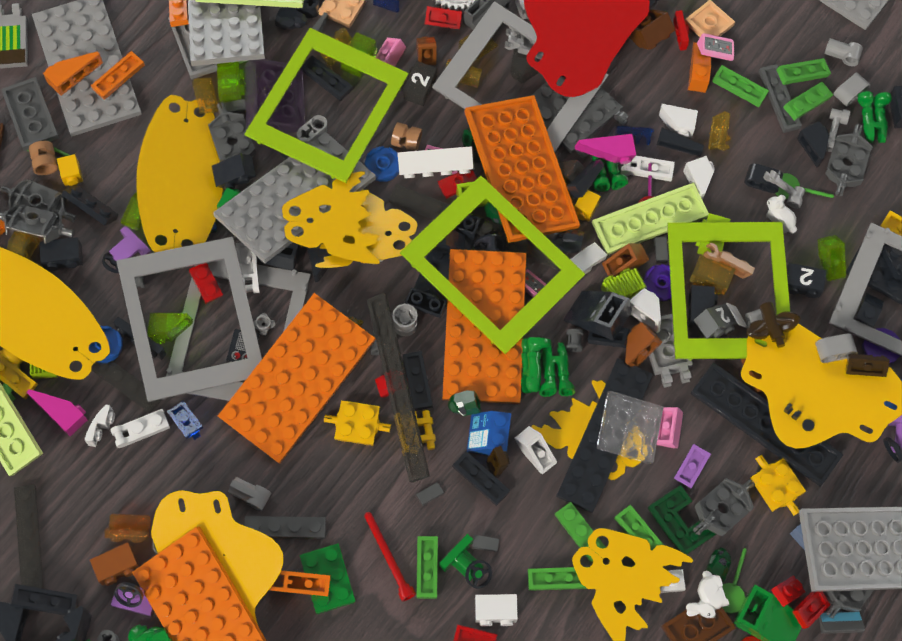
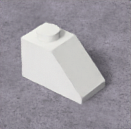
(679, 119)
(699, 173)
(647, 309)
(535, 449)

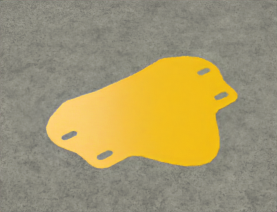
(818, 390)
(250, 556)

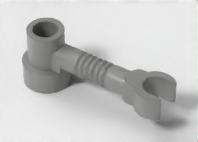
(838, 117)
(795, 194)

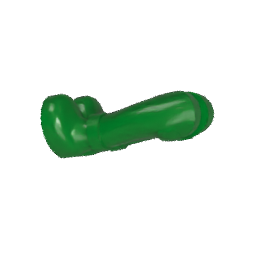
(882, 99)
(617, 180)
(531, 363)
(549, 387)

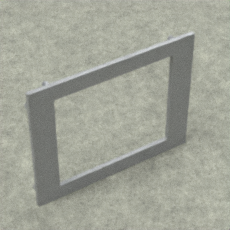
(472, 48)
(174, 259)
(268, 277)
(856, 285)

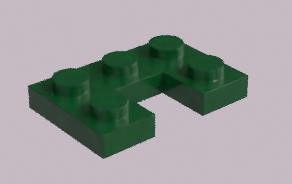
(666, 515)

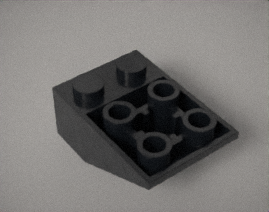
(600, 312)

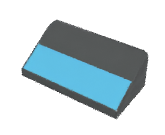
(841, 623)

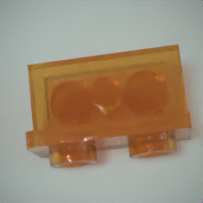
(128, 527)

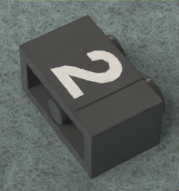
(716, 321)

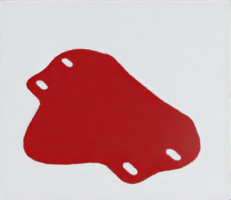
(580, 39)

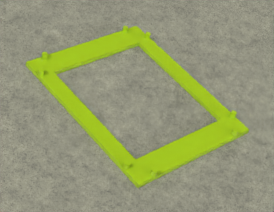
(303, 152)
(720, 232)
(535, 308)

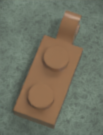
(742, 267)

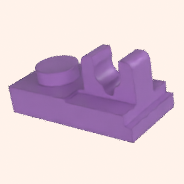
(692, 466)

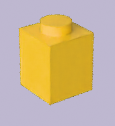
(70, 170)
(587, 205)

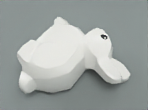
(780, 213)
(711, 596)

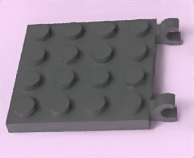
(595, 116)

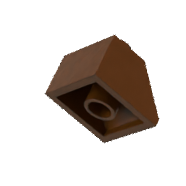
(652, 29)

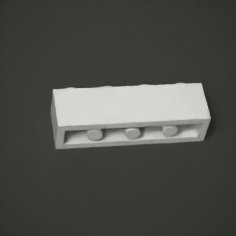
(436, 161)

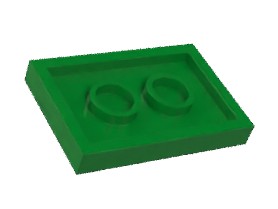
(329, 562)

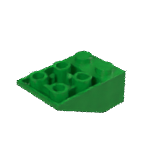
(766, 618)

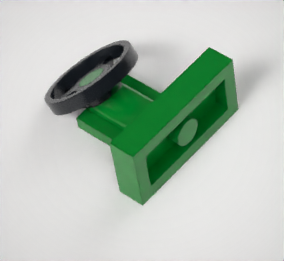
(466, 563)

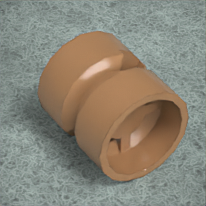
(406, 137)
(43, 158)

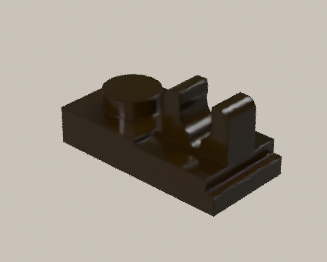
(867, 365)
(497, 461)

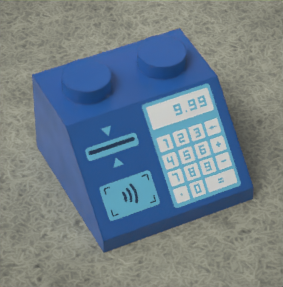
(488, 431)

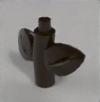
(773, 324)

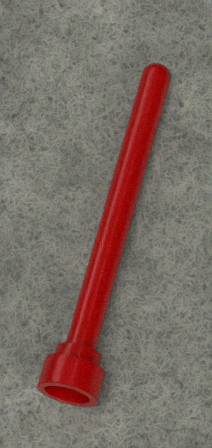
(405, 591)

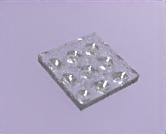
(630, 427)

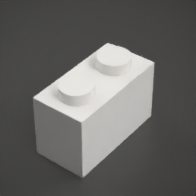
(496, 609)

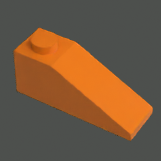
(699, 70)
(69, 72)
(302, 583)

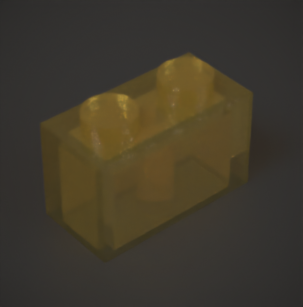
(713, 274)

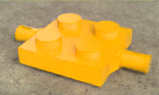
(357, 423)
(778, 485)

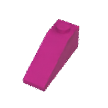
(611, 148)
(63, 412)

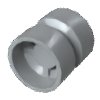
(405, 319)

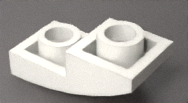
(589, 257)
(102, 420)

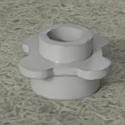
(263, 318)

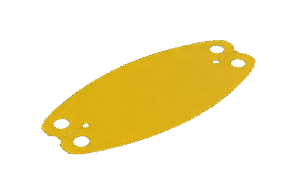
(177, 176)
(45, 319)

